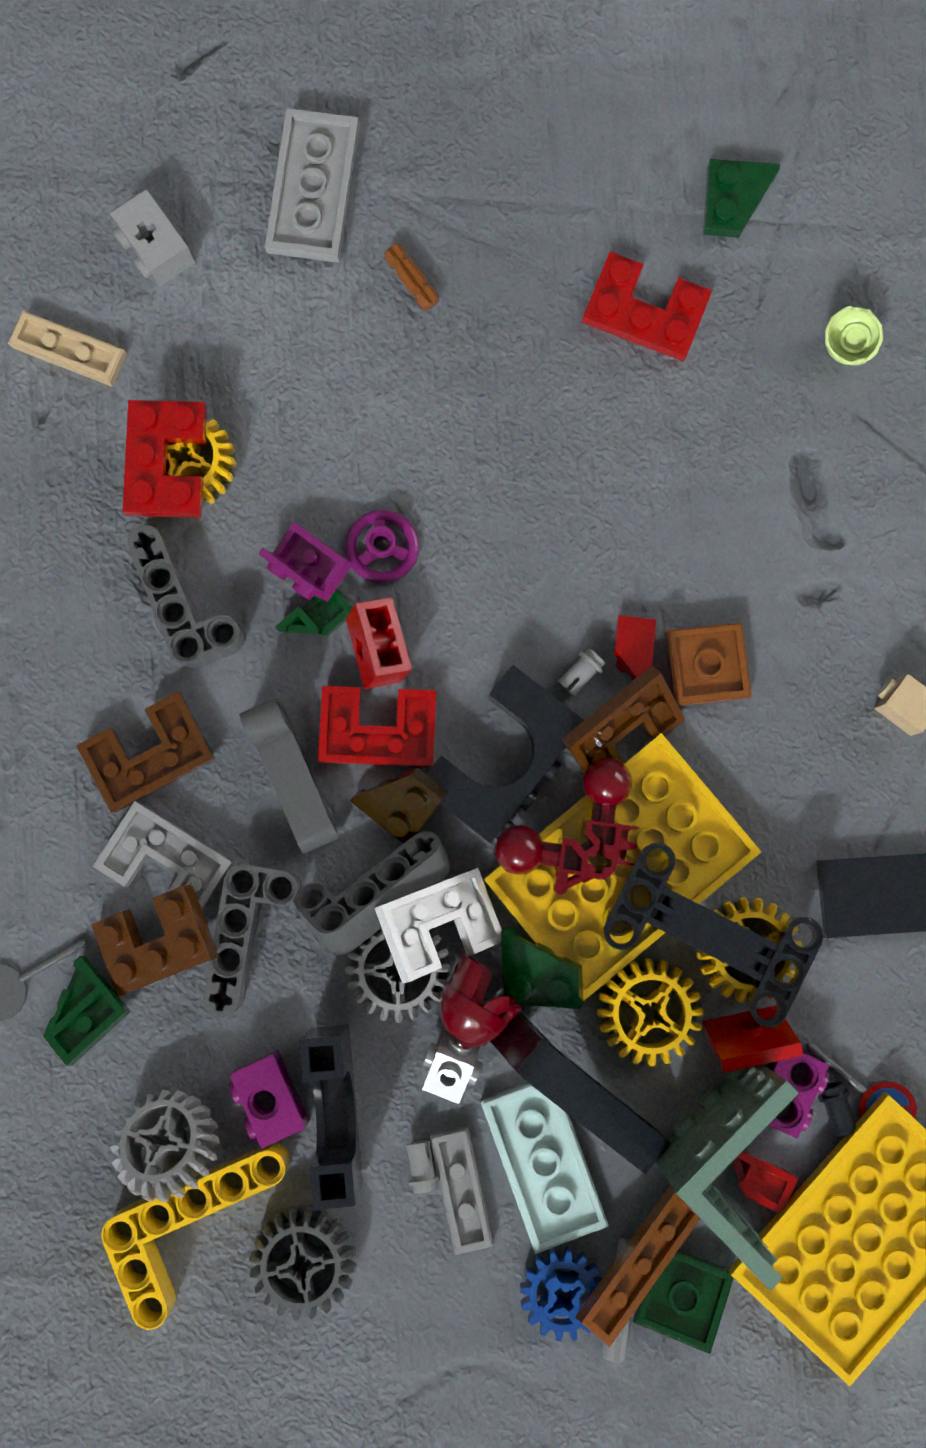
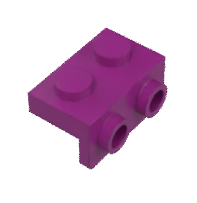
(307, 562)

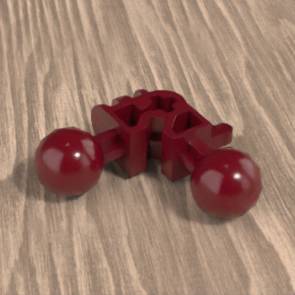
(522, 849)

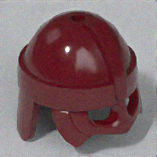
(463, 1008)

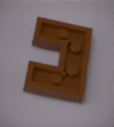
(641, 702)
(130, 780)
(138, 964)

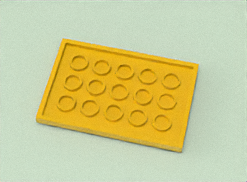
(668, 808)
(852, 1243)

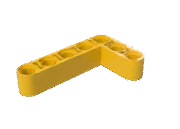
(181, 1212)

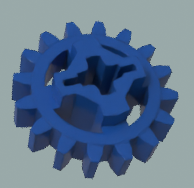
(551, 1304)

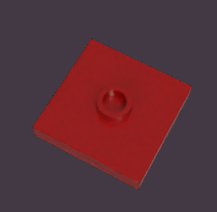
(744, 1043)

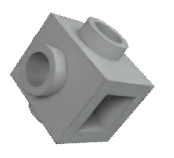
(451, 1068)

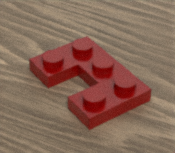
(661, 330)
(148, 432)
(347, 742)

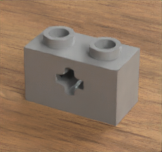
(144, 220)

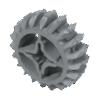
(398, 1003)
(161, 1124)

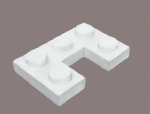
(411, 917)

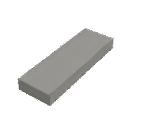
(461, 1190)

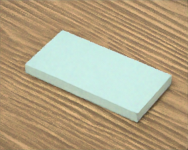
(544, 1167)

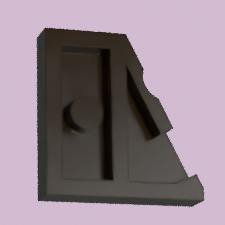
(401, 803)

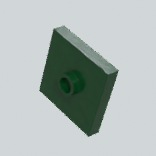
(687, 1301)

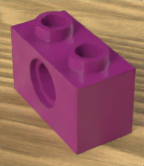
(271, 1075)

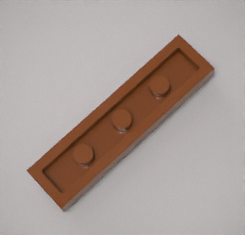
(638, 1267)

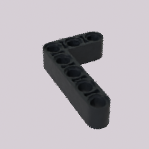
(579, 1094)

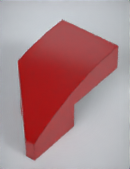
(634, 644)
(764, 1181)

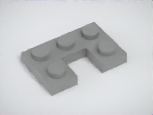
(149, 834)

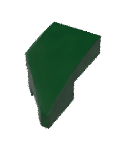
(317, 616)

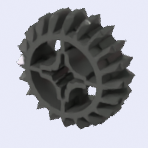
(271, 1271)

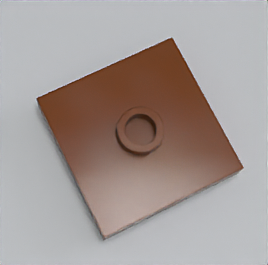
(708, 664)

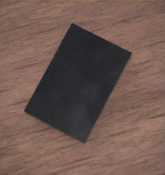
(872, 895)

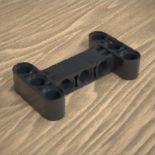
(717, 936)

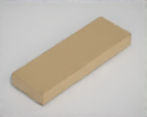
(67, 348)

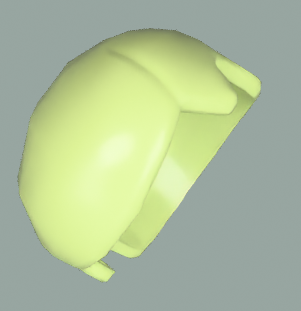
(853, 336)

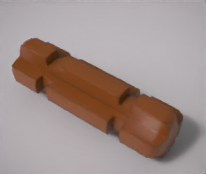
(411, 276)

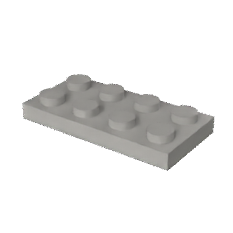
(312, 185)

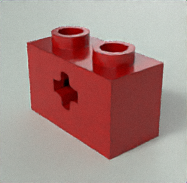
(378, 643)

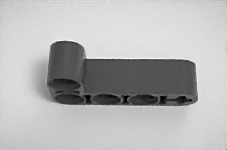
(176, 595)
(290, 774)
(351, 917)
(243, 940)

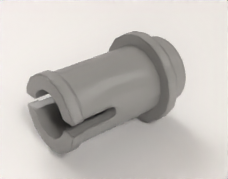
(581, 672)
(421, 1167)

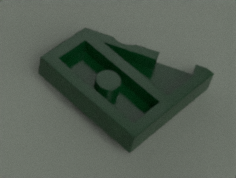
(734, 194)
(538, 975)
(83, 1013)

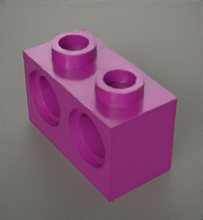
(808, 1087)

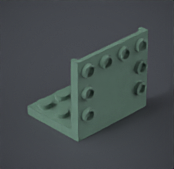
(708, 1145)

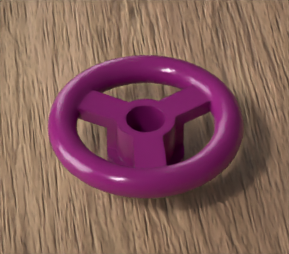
(378, 533)

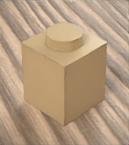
(904, 704)

